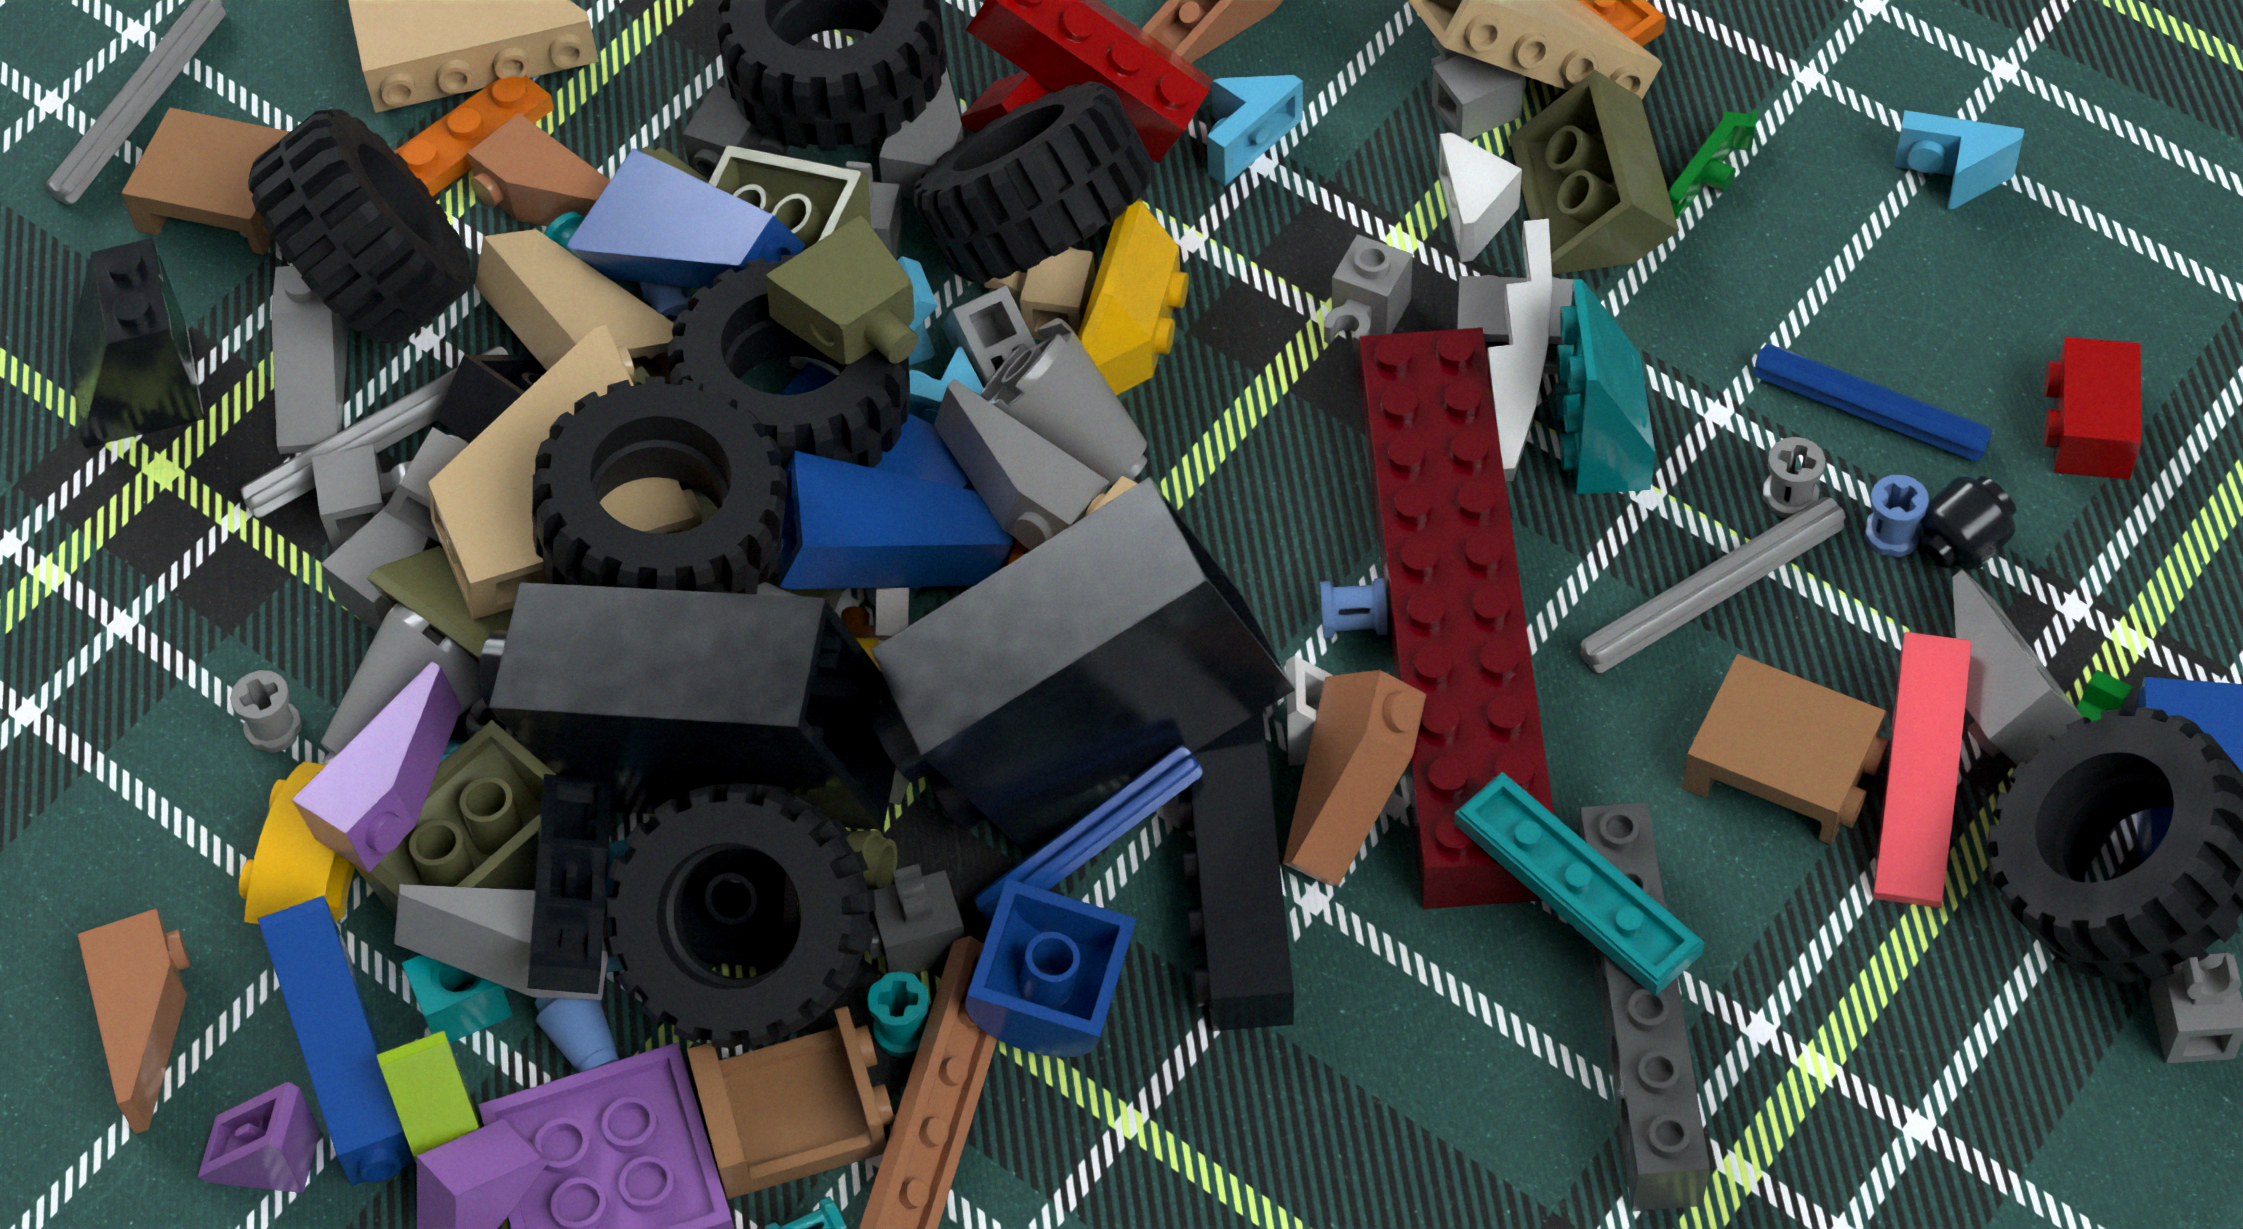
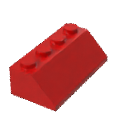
(1090, 42)

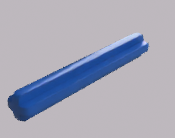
(1872, 402)
(1098, 826)

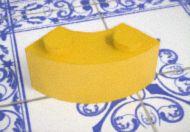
(290, 861)

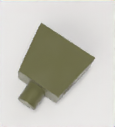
(846, 296)

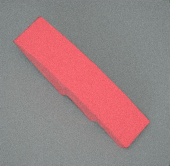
(1922, 770)

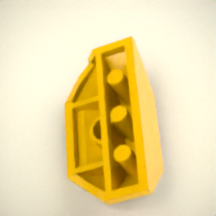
(1134, 300)

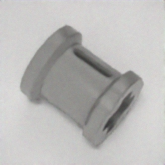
(1782, 467)
(264, 705)

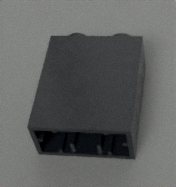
(1074, 671)
(692, 695)

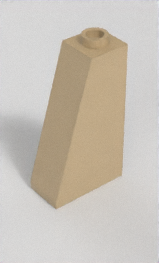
(558, 299)

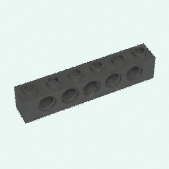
(1647, 1038)

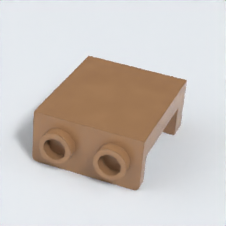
(200, 174)
(1788, 744)
(792, 1106)

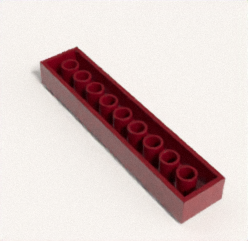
(1451, 597)

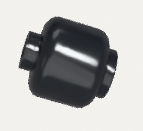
(1968, 523)

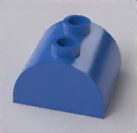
(1048, 971)

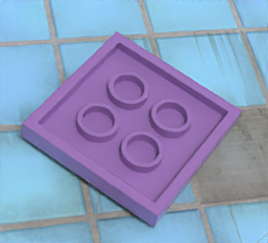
(618, 1148)

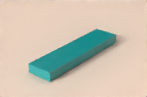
(1579, 884)

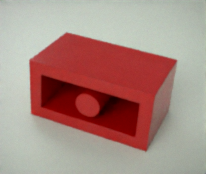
(2095, 407)

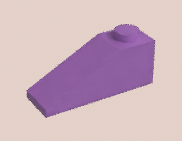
(381, 779)

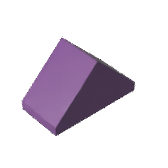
(263, 1143)
(476, 1178)

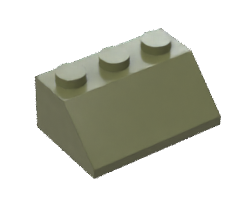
(1595, 177)
(800, 193)
(431, 590)
(474, 824)

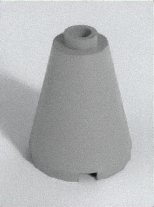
(1069, 403)
(392, 661)

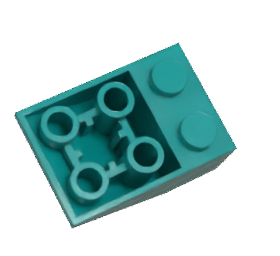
(1601, 401)

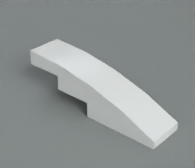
(1519, 366)

